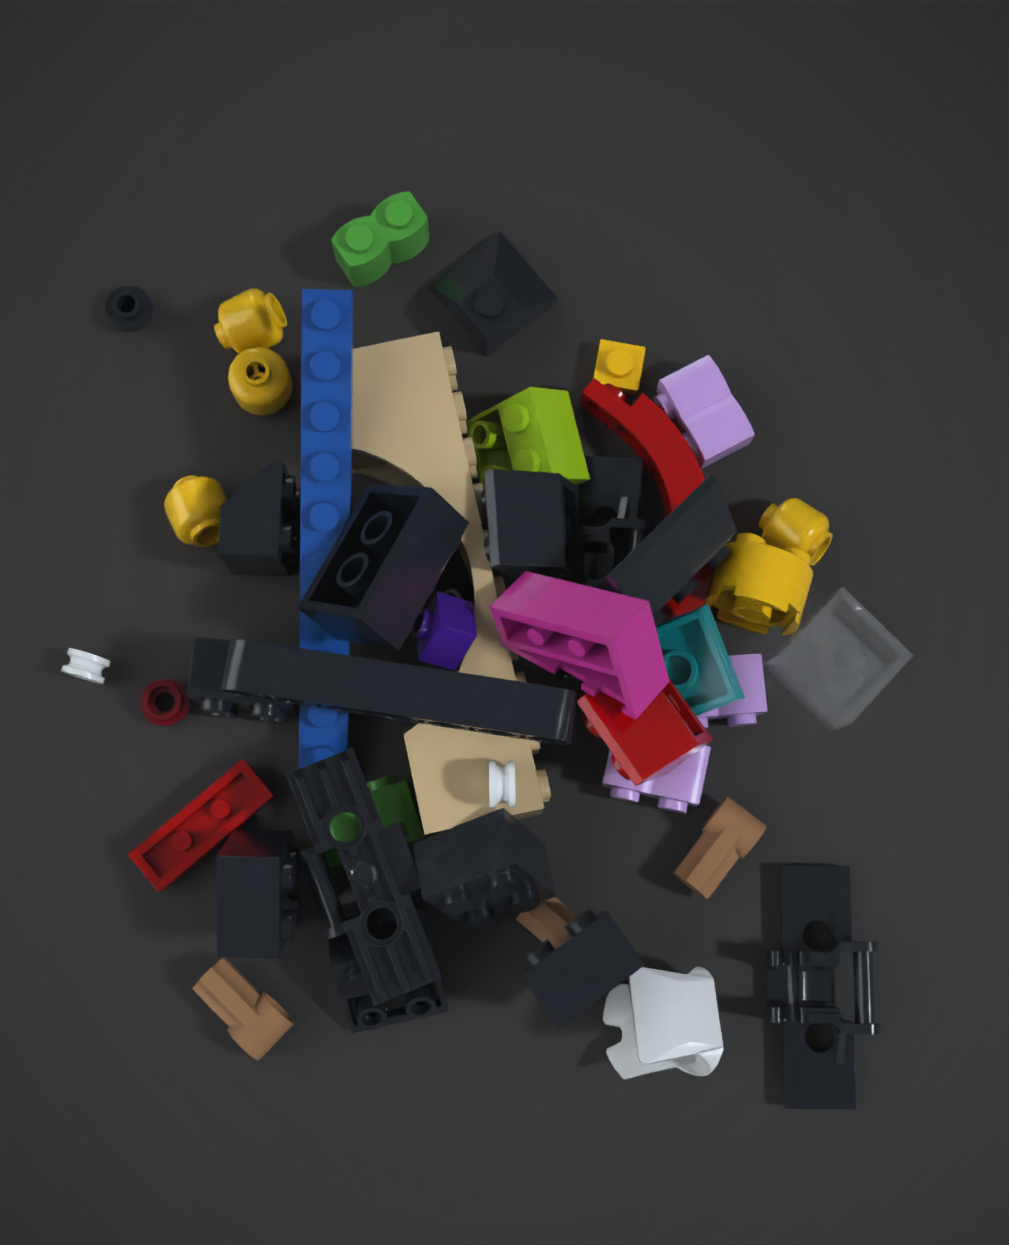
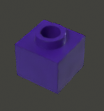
(445, 630)

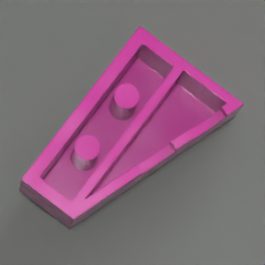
(587, 633)

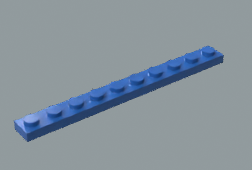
(324, 483)

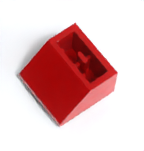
(654, 741)

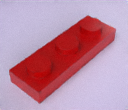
(201, 826)

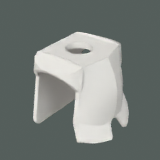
(665, 1023)

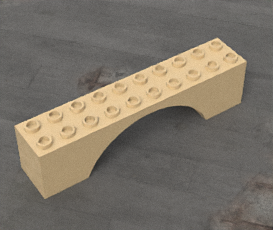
(411, 435)

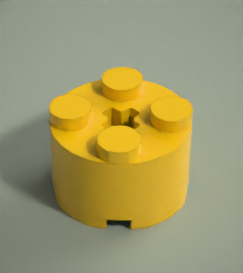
(760, 585)

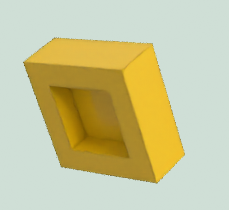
(620, 365)

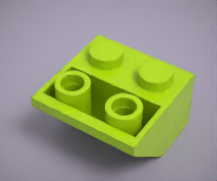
(529, 434)

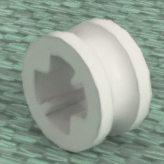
(85, 666)
(502, 784)

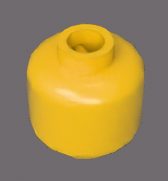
(250, 321)
(260, 381)
(195, 510)
(796, 526)

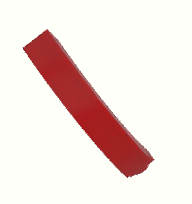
(666, 458)

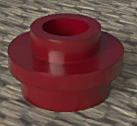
(151, 696)

